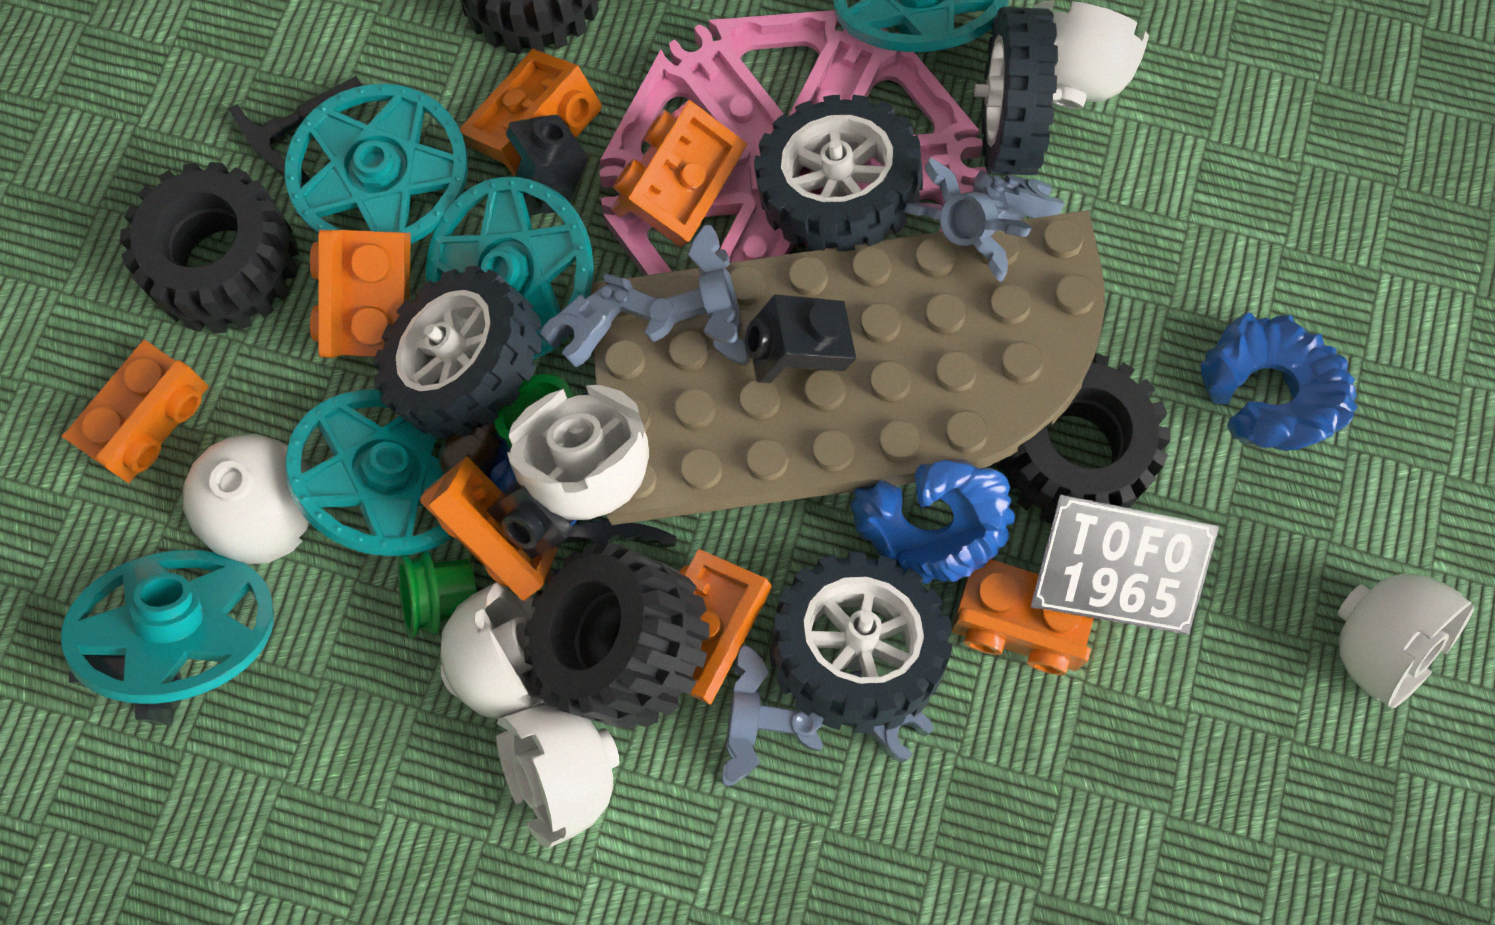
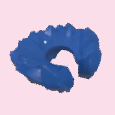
(1313, 371)
(946, 554)

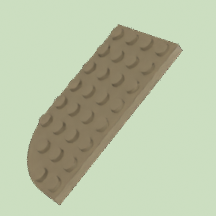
(939, 373)

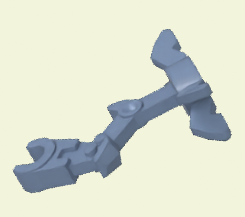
(991, 207)
(592, 317)
(748, 716)

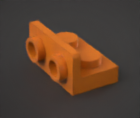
(534, 89)
(679, 172)
(359, 289)
(137, 411)
(460, 507)
(732, 605)
(999, 616)

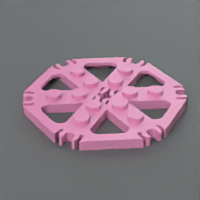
(733, 96)

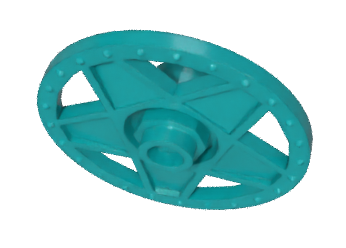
(921, 23)
(376, 162)
(512, 248)
(372, 469)
(166, 625)

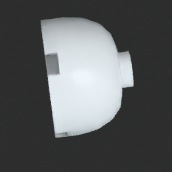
(1094, 53)
(580, 451)
(242, 501)
(1398, 633)
(486, 654)
(558, 769)

